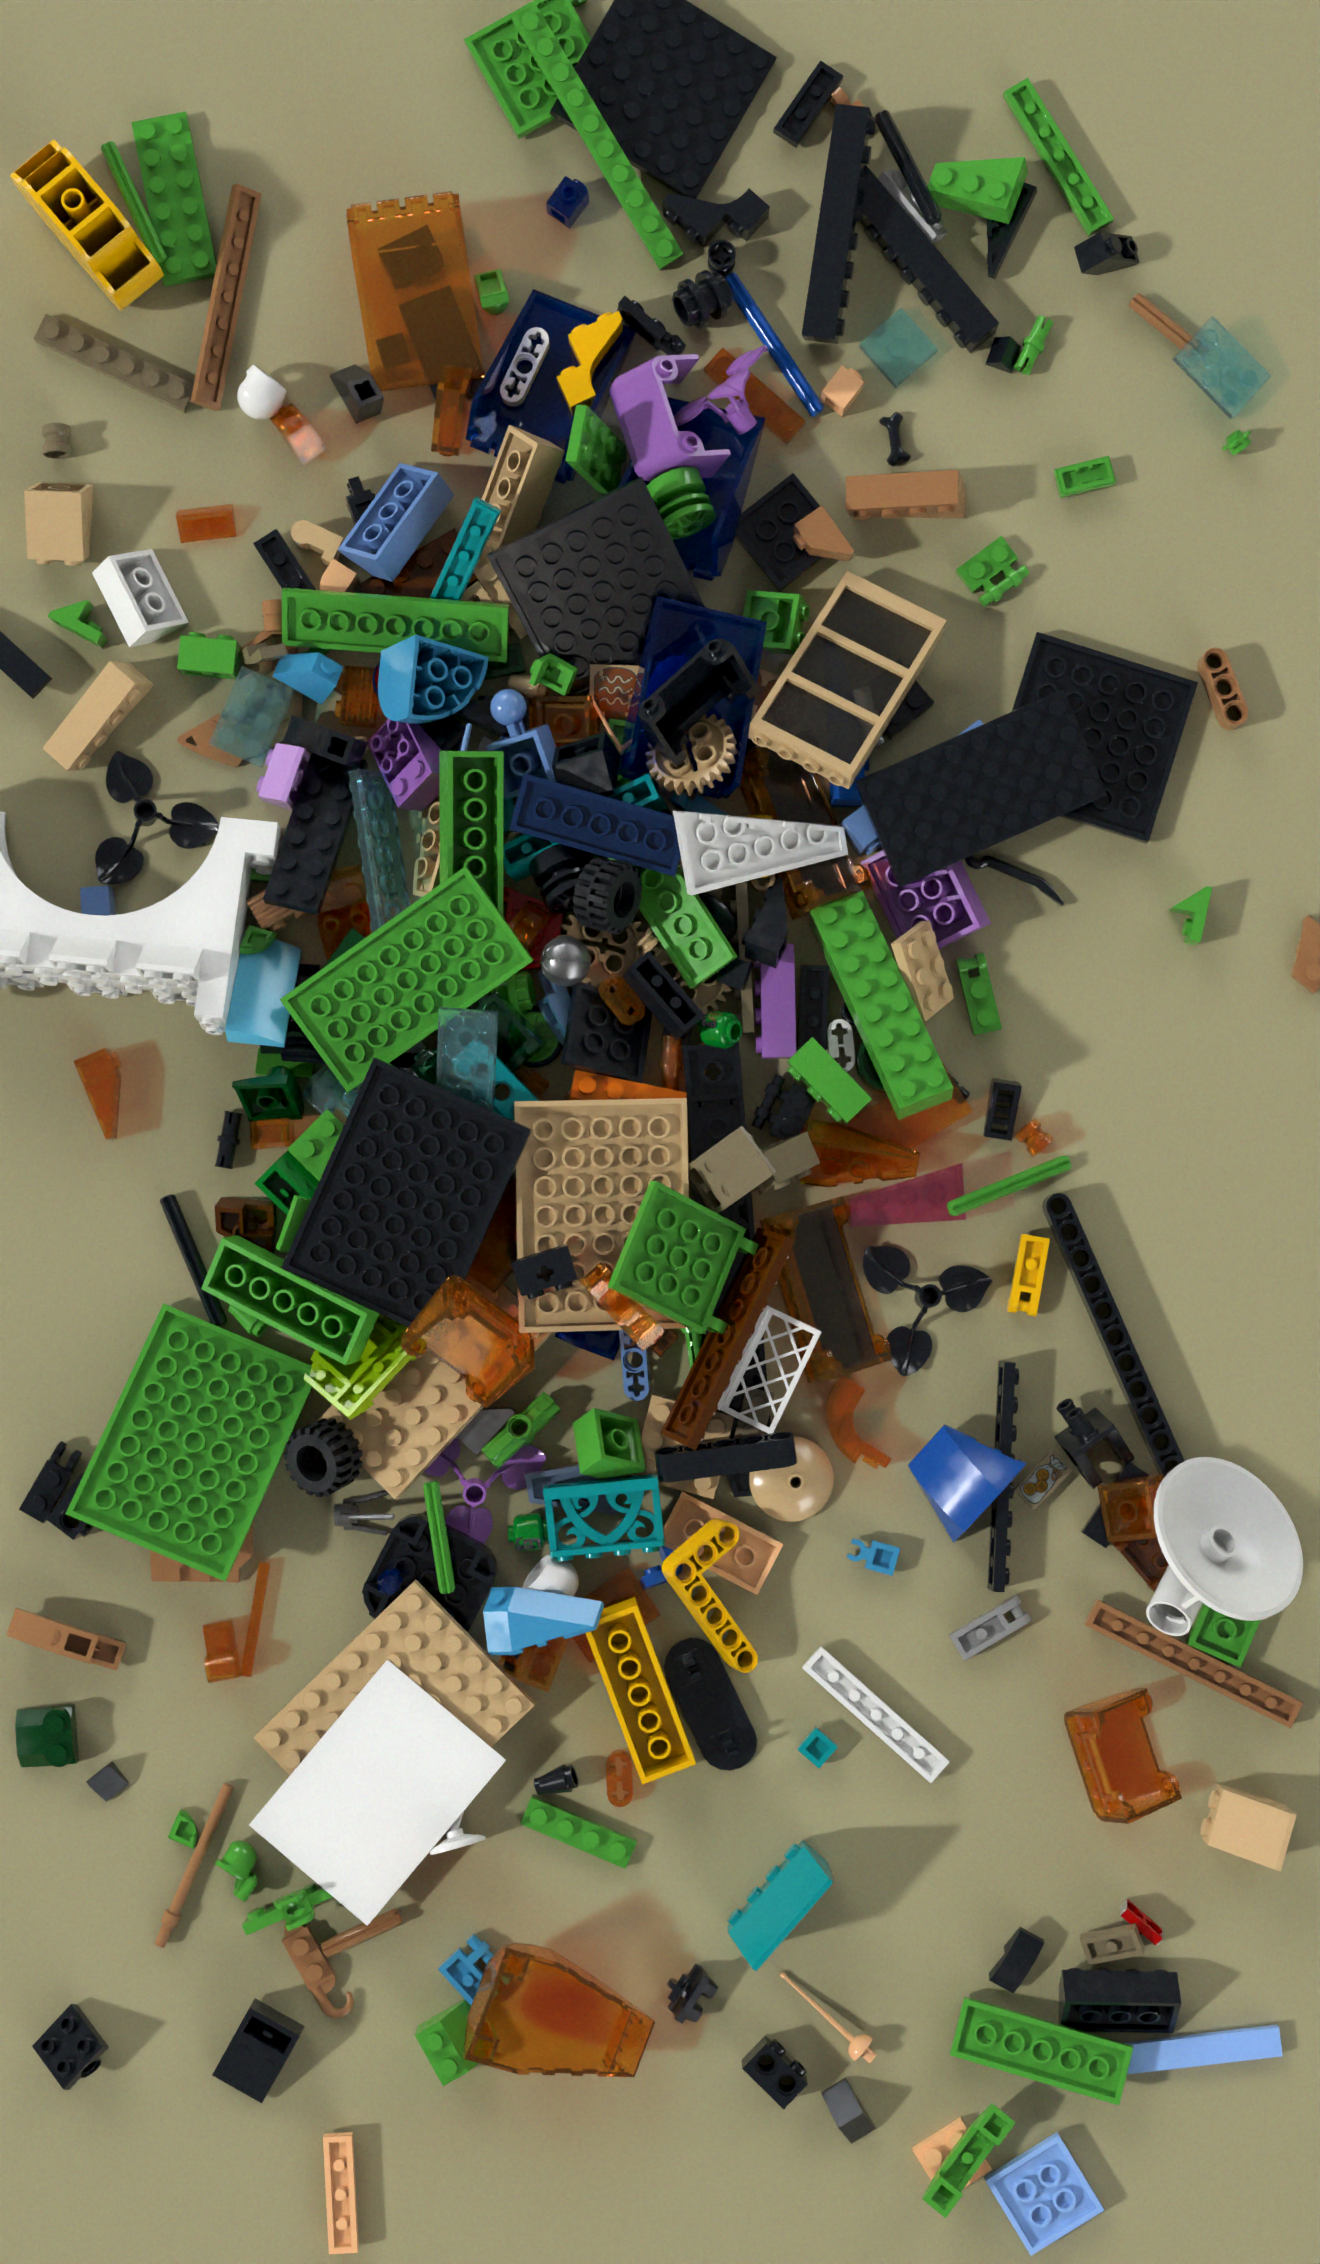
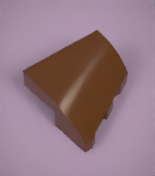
(249, 1219)

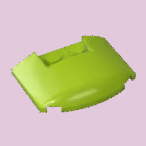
(357, 1384)

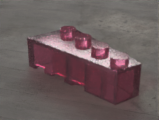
(910, 1201)

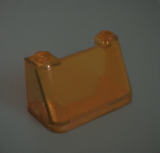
(472, 1339)
(1119, 1758)

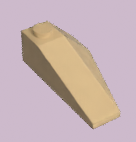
(428, 864)

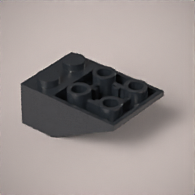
(258, 2050)

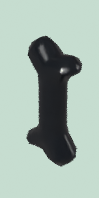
(897, 453)

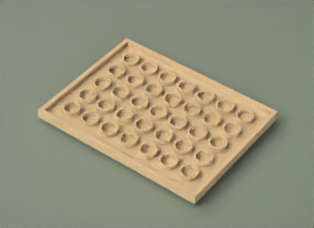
(583, 1190)
(428, 1649)

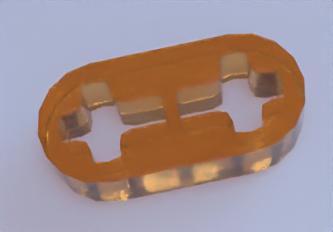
(621, 999)
(612, 1778)

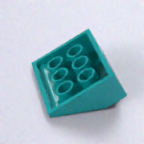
(779, 1903)

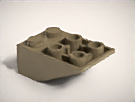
(729, 1170)

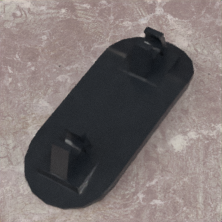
(710, 1704)

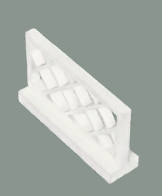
(750, 1351)

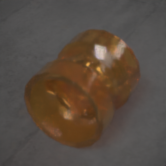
(1034, 1137)

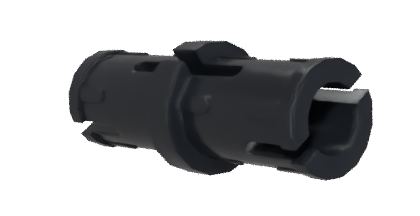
(228, 1139)

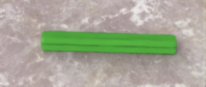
(439, 1537)

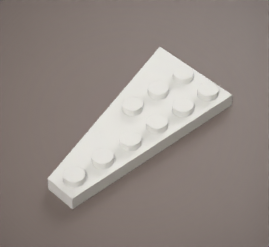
(737, 849)

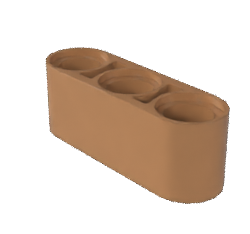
(1225, 675)

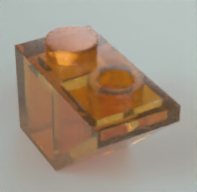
(298, 433)

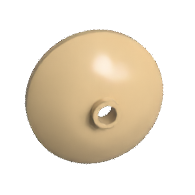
(787, 1503)

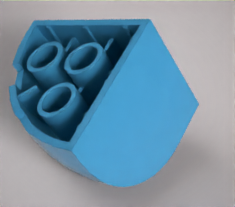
(427, 679)

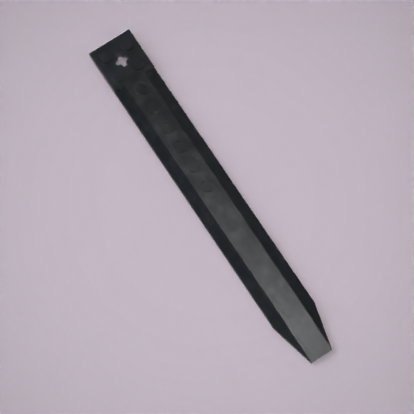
(714, 1113)

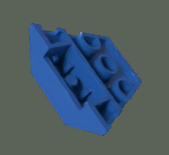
(961, 1477)

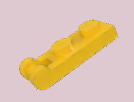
(1028, 1274)

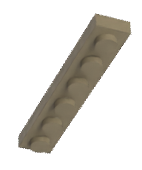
(114, 363)
(739, 908)

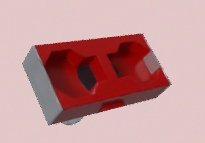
(1145, 1925)

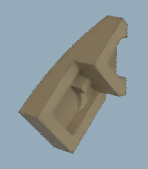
(262, 653)

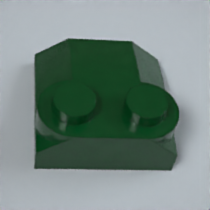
(271, 1095)
(46, 1736)

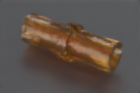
(671, 1062)

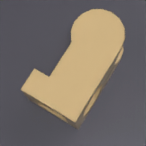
(311, 536)

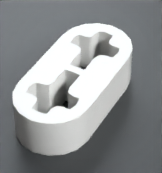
(848, 1043)

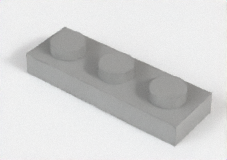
(898, 188)

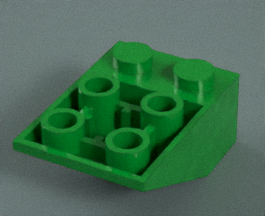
(285, 1179)

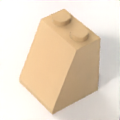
(58, 522)
(1248, 1826)

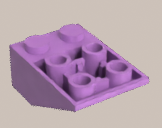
(407, 763)

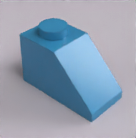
(309, 674)

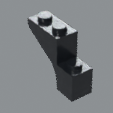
(704, 219)

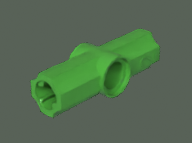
(507, 1443)

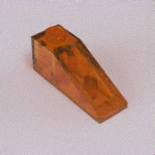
(102, 1084)

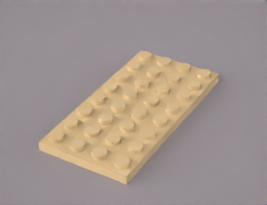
(418, 1412)

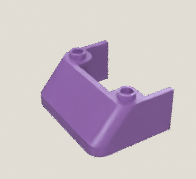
(650, 424)

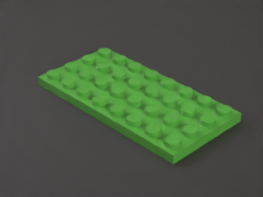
(394, 981)

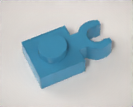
(878, 1557)

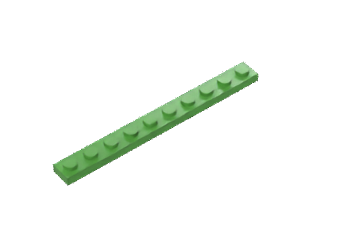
(596, 135)

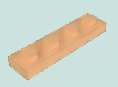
(340, 2193)

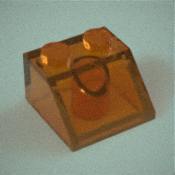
(1129, 1508)

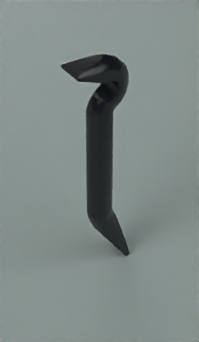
(1016, 872)

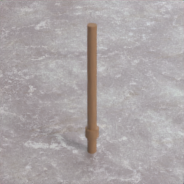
(171, 1916)

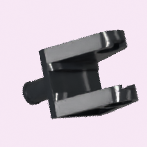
(1083, 1433)

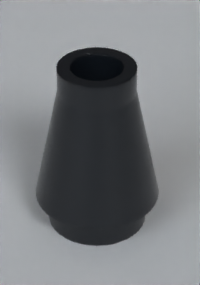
(559, 1780)

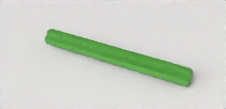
(133, 201)
(1008, 1185)

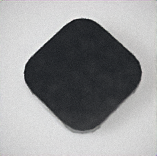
(412, 1554)

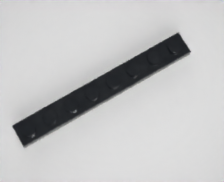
(1000, 1515)

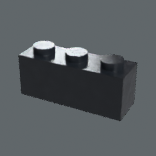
(662, 996)

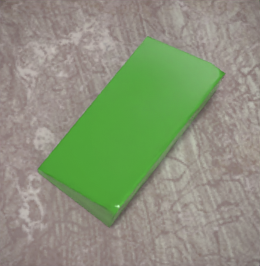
(267, 1061)

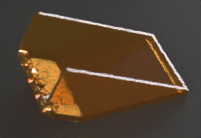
(414, 289)

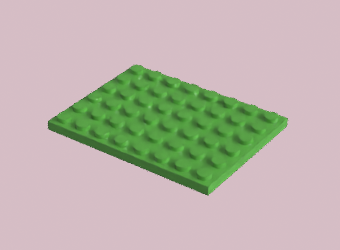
(193, 1443)

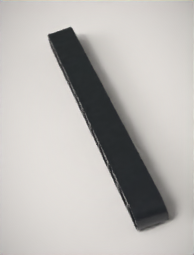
(1104, 1325)

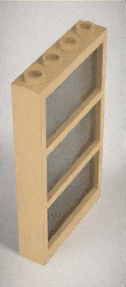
(846, 680)

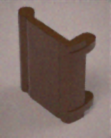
(1145, 1558)

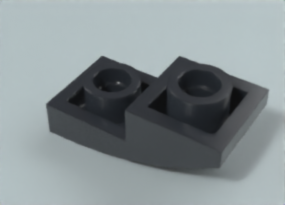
(1017, 1961)

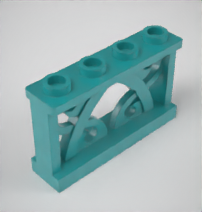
(569, 1495)

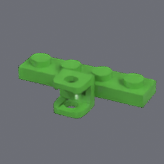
(294, 1908)

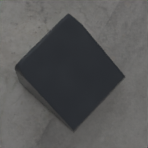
(108, 1781)

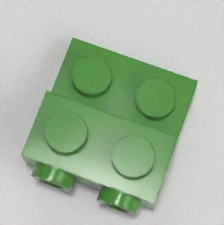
(783, 616)

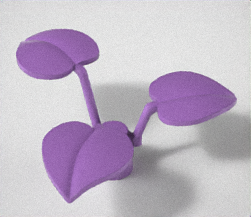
(737, 410)
(478, 1521)

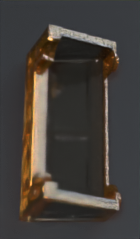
(794, 794)
(825, 1292)

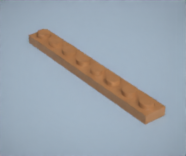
(225, 297)
(1193, 1663)

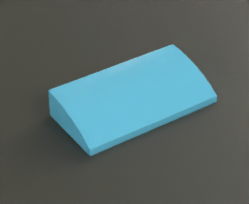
(255, 1004)

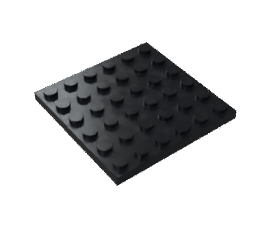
(670, 87)
(593, 580)
(1128, 721)

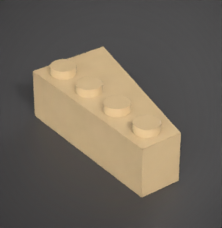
(97, 714)

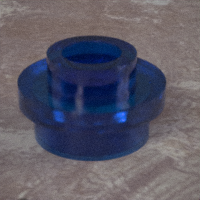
(389, 1581)

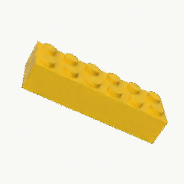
(639, 1692)

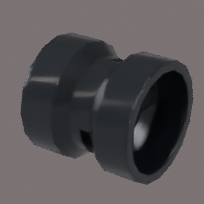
(721, 251)

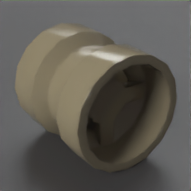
(56, 440)

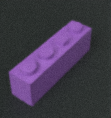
(776, 1008)

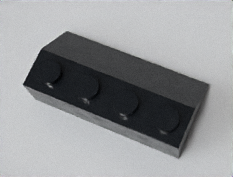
(1119, 2000)

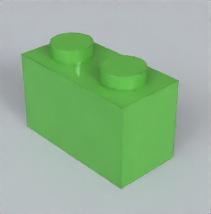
(208, 656)

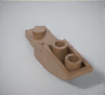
(65, 1639)

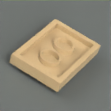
(923, 969)

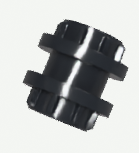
(701, 299)

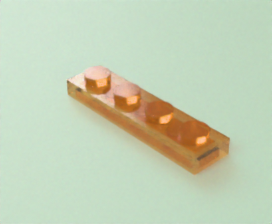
(762, 401)

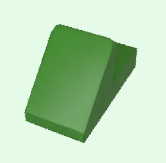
(74, 618)
(1196, 907)

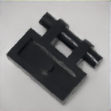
(792, 1114)

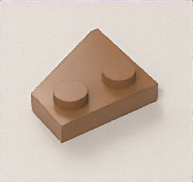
(1307, 963)

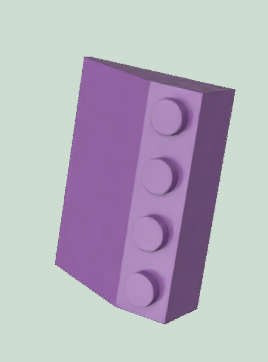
(941, 897)

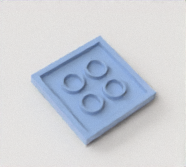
(1044, 2193)

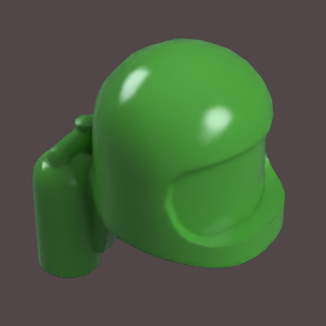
(239, 1862)

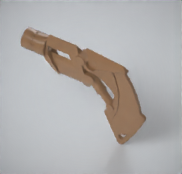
(203, 732)

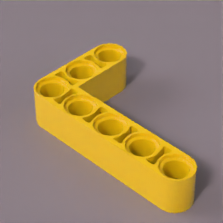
(706, 1598)

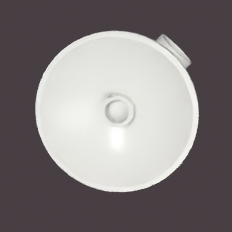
(1223, 1546)

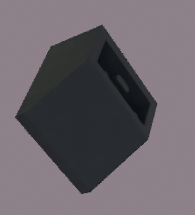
(588, 764)

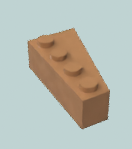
(906, 495)

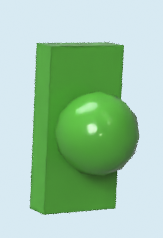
(492, 291)

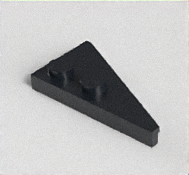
(1002, 235)

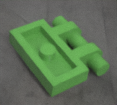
(988, 564)

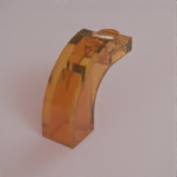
(625, 1312)
(839, 1418)

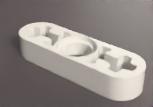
(540, 352)

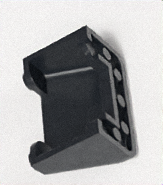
(690, 693)

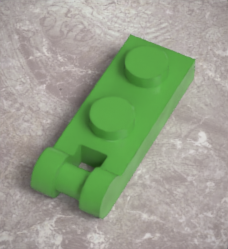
(978, 995)

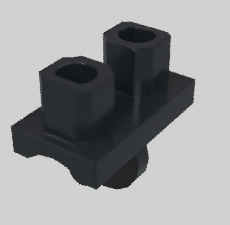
(687, 1991)

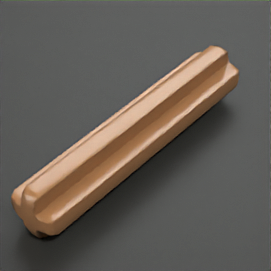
(1159, 320)
(361, 1932)

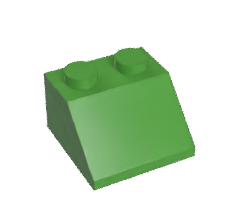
(608, 1444)
(444, 2041)

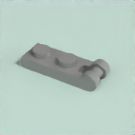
(989, 1627)

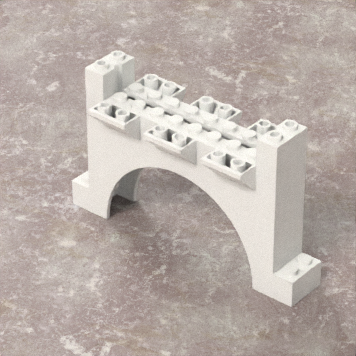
(174, 948)

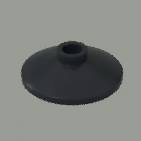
(720, 914)

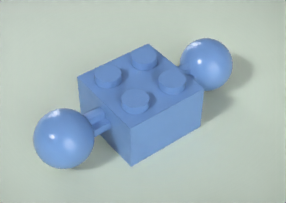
(523, 750)

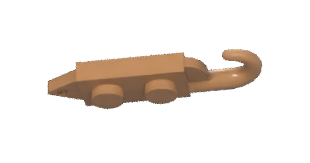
(314, 1968)

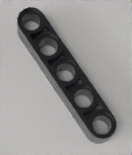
(726, 1457)

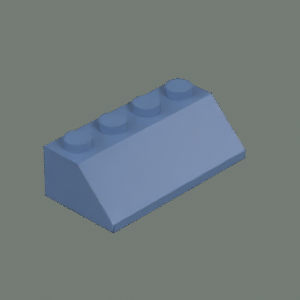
(397, 521)

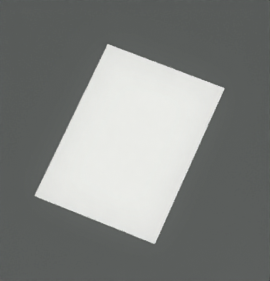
(377, 1792)

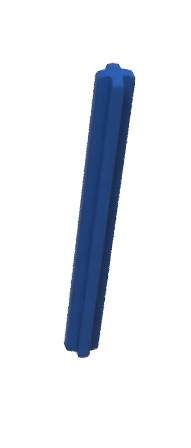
(774, 345)

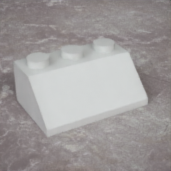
(139, 596)

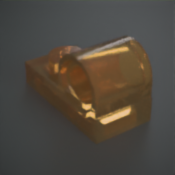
(222, 1653)

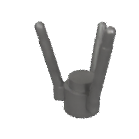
(348, 1514)

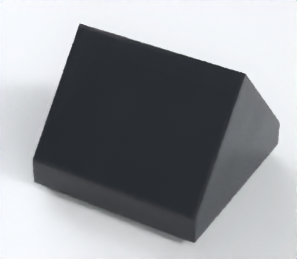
(1003, 354)

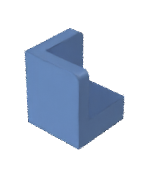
(97, 900)

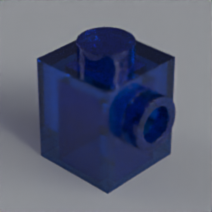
(568, 201)

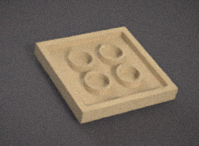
(651, 1439)

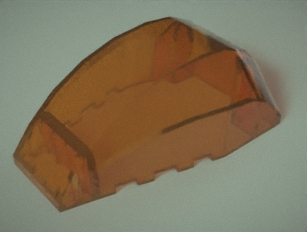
(552, 2018)

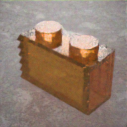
(358, 697)

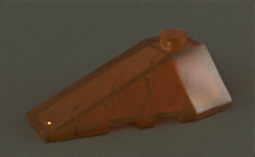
(856, 1156)

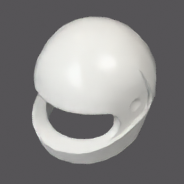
(260, 394)
(553, 1577)

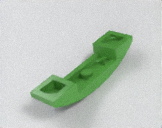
(966, 2158)

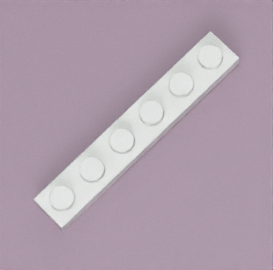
(875, 1714)

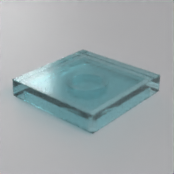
(898, 347)

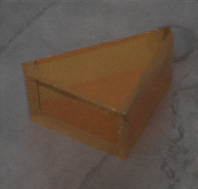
(272, 1134)

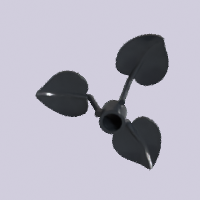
(126, 781)
(961, 1285)

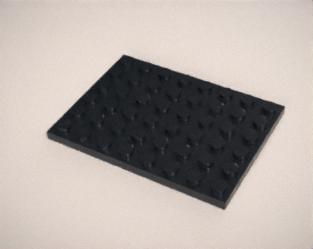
(405, 1193)

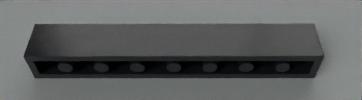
(837, 223)
(924, 267)

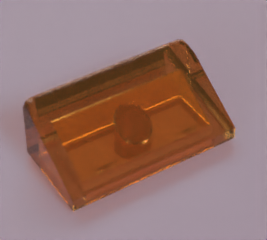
(206, 523)

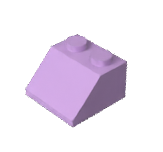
(283, 776)

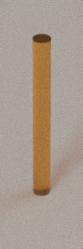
(255, 1619)

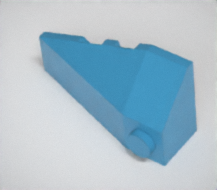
(532, 1617)

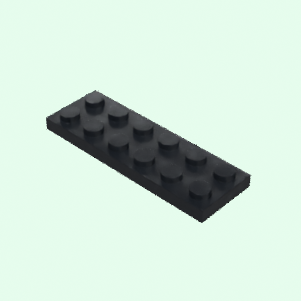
(312, 837)

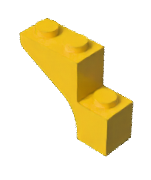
(590, 346)

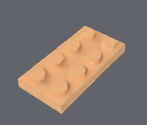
(745, 1563)

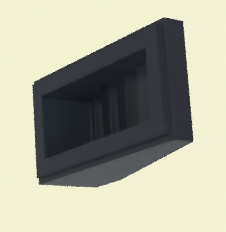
(997, 1084)

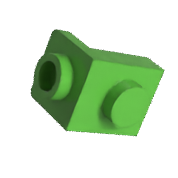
(553, 673)

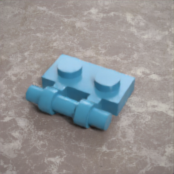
(462, 1970)

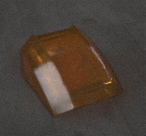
(567, 716)

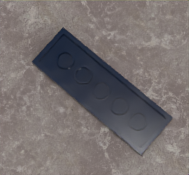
(597, 824)

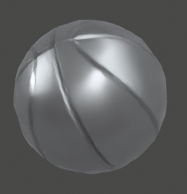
(565, 961)

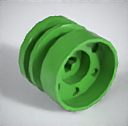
(682, 501)

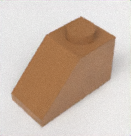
(822, 536)

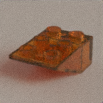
(343, 908)

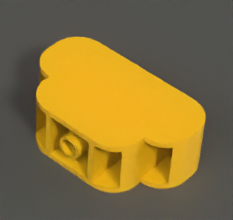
(87, 224)

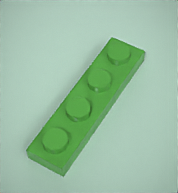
(578, 1832)

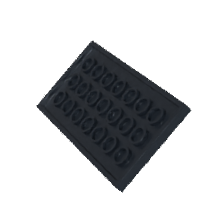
(980, 788)

